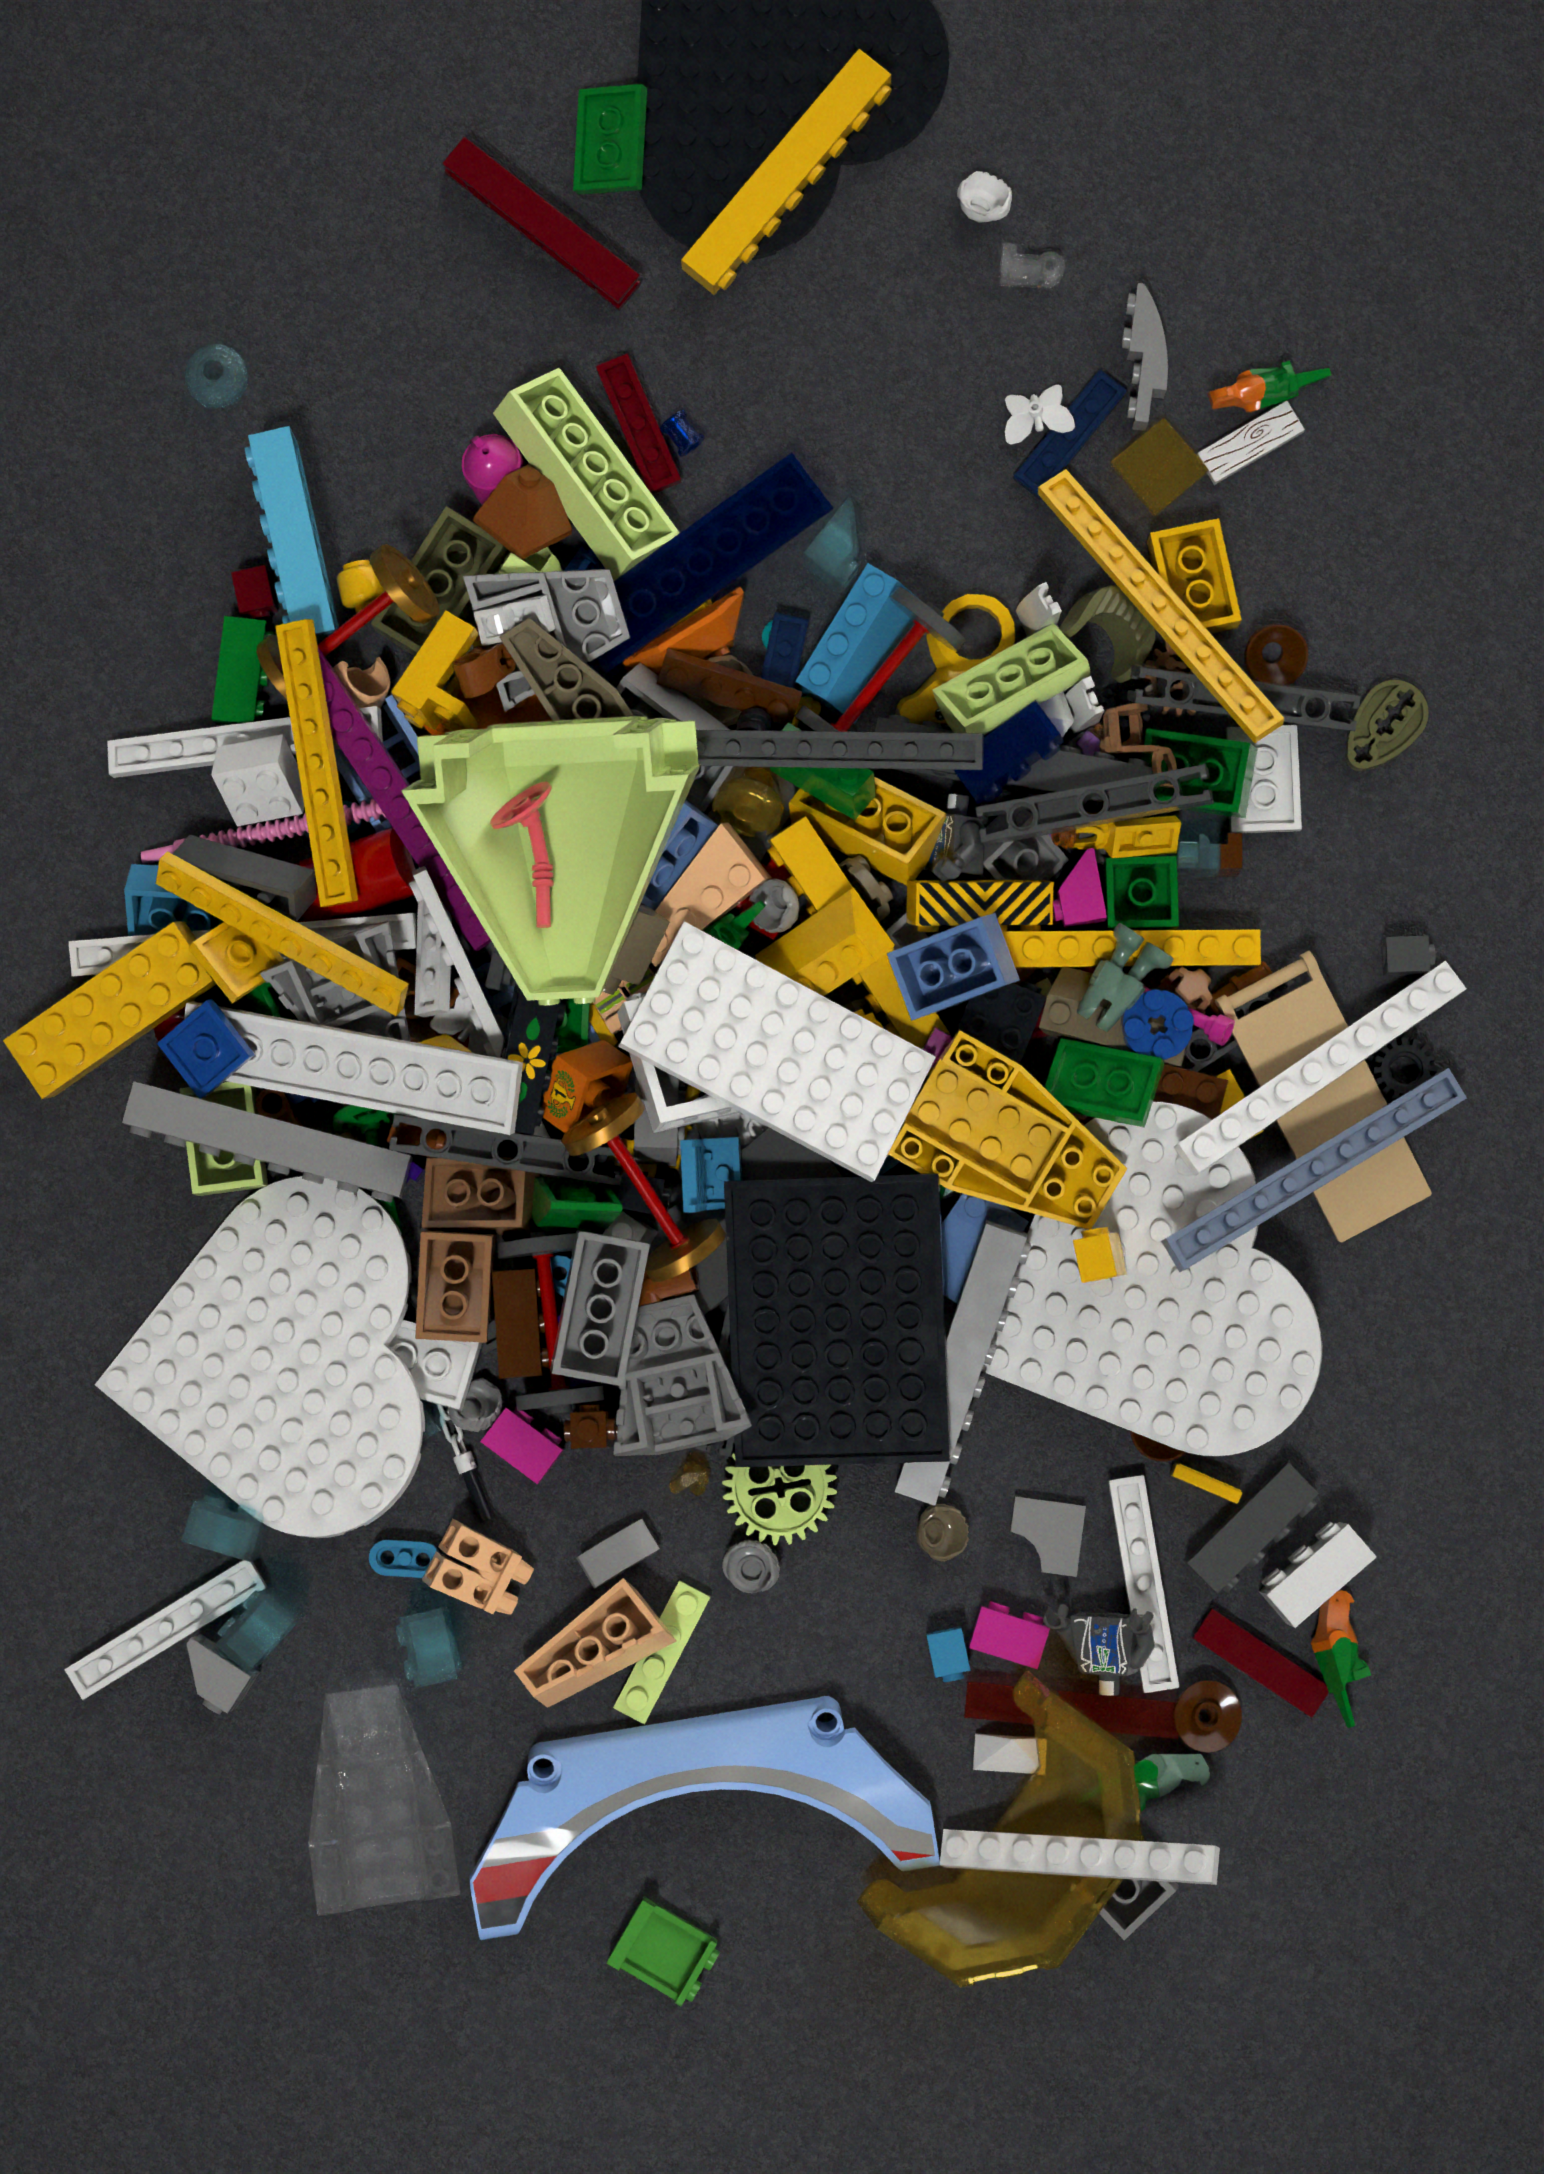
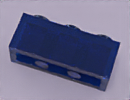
(1011, 752)

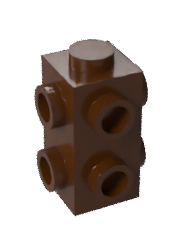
(591, 1427)

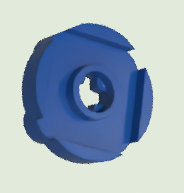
(1176, 1018)

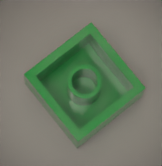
(1141, 893)

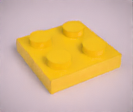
(234, 959)

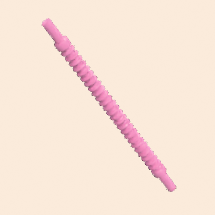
(269, 831)

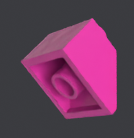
(1080, 898)

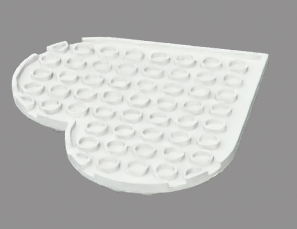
(1181, 1357)
(279, 1361)

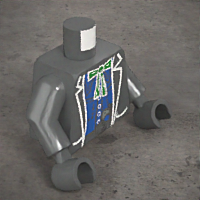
(958, 844)
(1104, 1643)

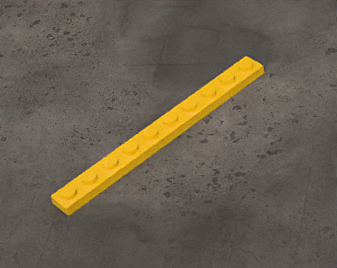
(1161, 606)

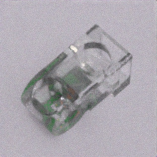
(1029, 269)

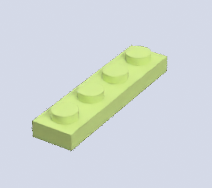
(654, 1670)

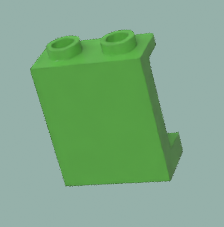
(664, 1951)

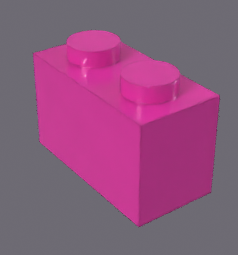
(523, 1444)
(1008, 1635)

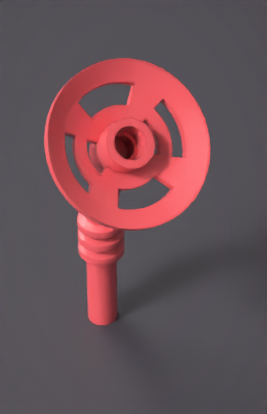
(526, 812)

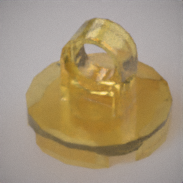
(749, 803)

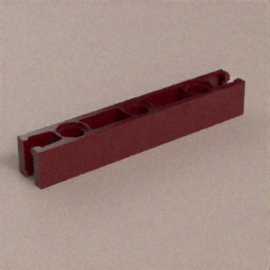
(541, 223)

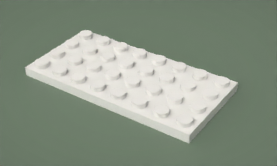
(777, 1051)

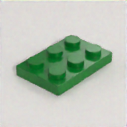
(610, 139)
(1104, 1082)

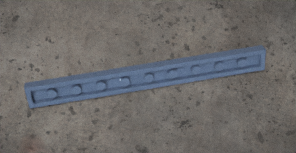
(1313, 1170)

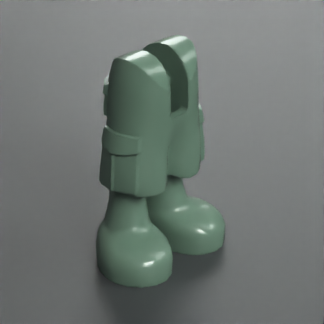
(1119, 988)

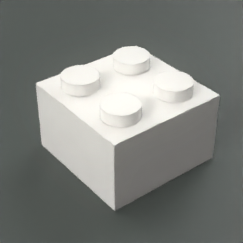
(258, 780)

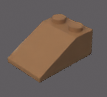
(477, 1198)
(455, 1285)

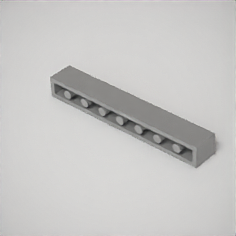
(267, 1140)
(970, 1346)

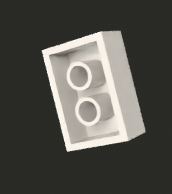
(1316, 1573)

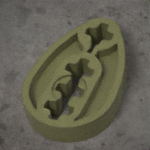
(1403, 733)

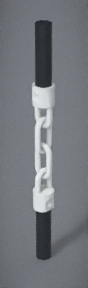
(463, 1461)

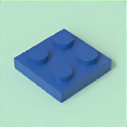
(206, 1049)

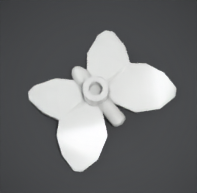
(1034, 411)
(459, 1019)

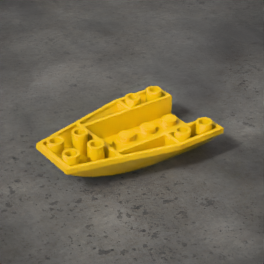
(1005, 1138)

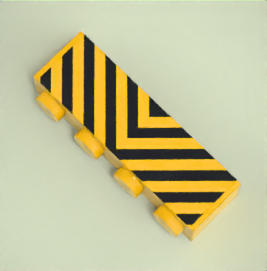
(960, 901)

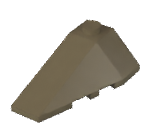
(560, 678)
(1063, 1021)

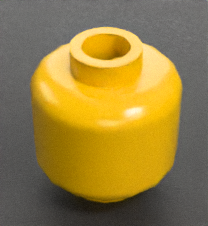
(358, 585)

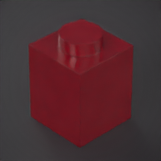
(254, 593)

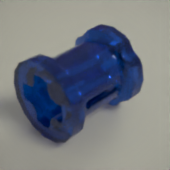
(682, 433)

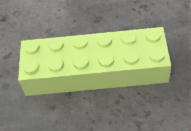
(588, 471)

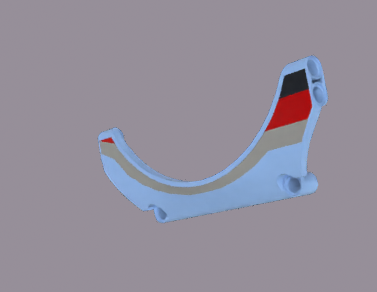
(753, 1749)

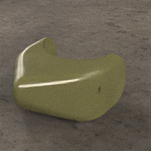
(1123, 622)

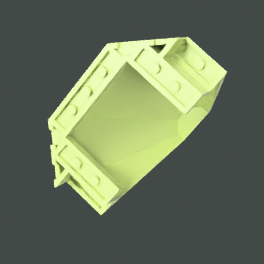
(602, 826)

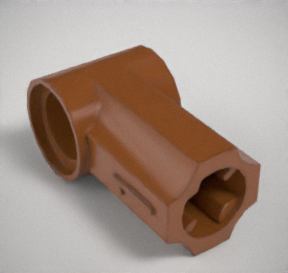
(658, 1291)

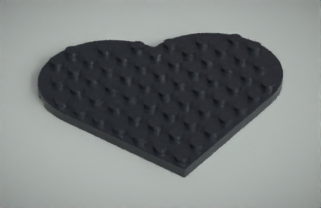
(743, 72)

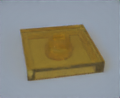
(1159, 467)

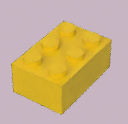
(1198, 571)

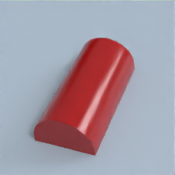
(381, 877)

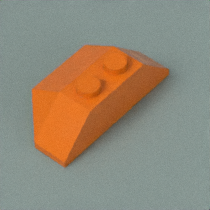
(702, 635)

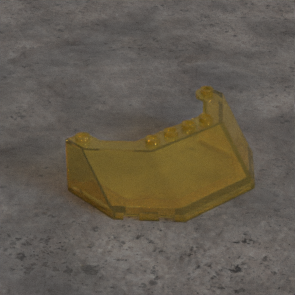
(1022, 1921)

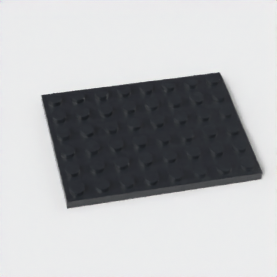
(838, 1320)

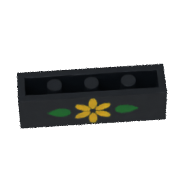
(531, 1040)

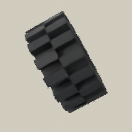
(1402, 1048)

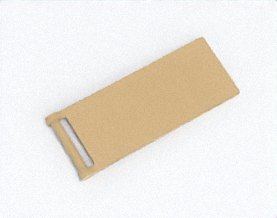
(1284, 1034)

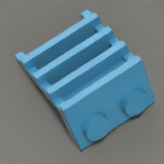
(704, 1170)

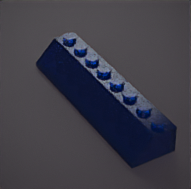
(714, 553)

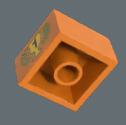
(584, 1081)

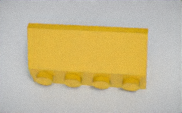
(890, 833)
(829, 945)

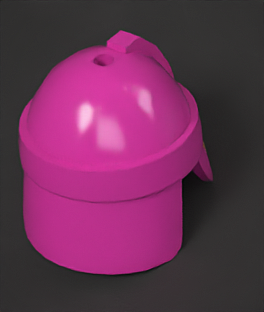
(486, 471)

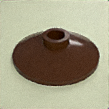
(1222, 1720)

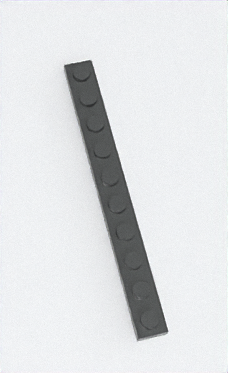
(840, 749)

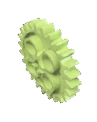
(785, 1519)

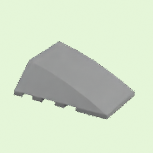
(581, 605)
(328, 1004)
(675, 1384)

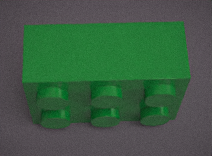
(1228, 764)

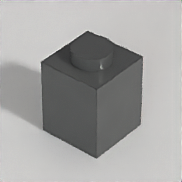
(1407, 955)

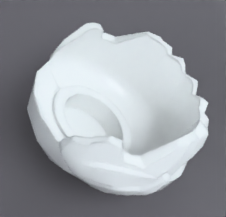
(984, 197)

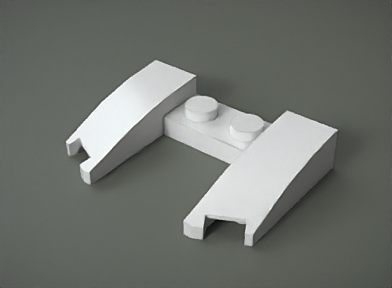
(1038, 612)

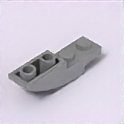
(1148, 346)

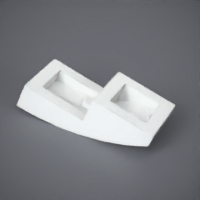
(501, 618)

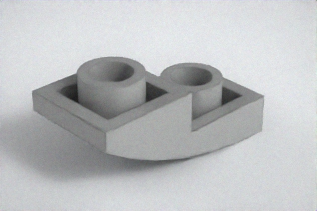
(617, 1553)

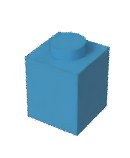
(948, 1653)

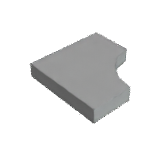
(1053, 1530)

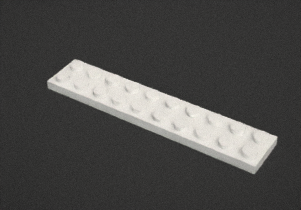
(377, 1071)

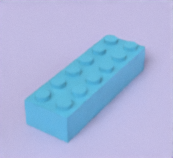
(291, 530)

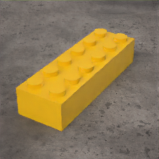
(110, 1011)

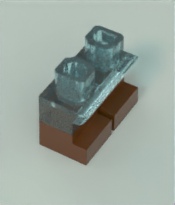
(1212, 859)

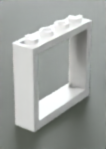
(660, 1116)

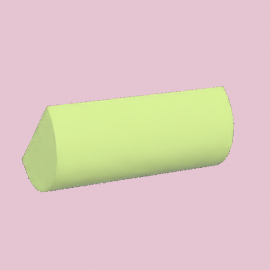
(1011, 681)

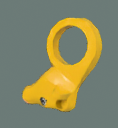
(922, 704)

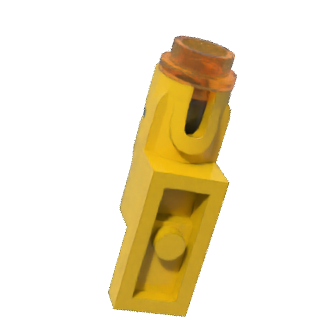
(1126, 837)

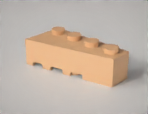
(710, 886)
(596, 1644)

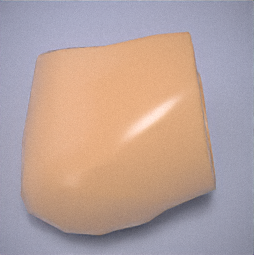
(367, 686)

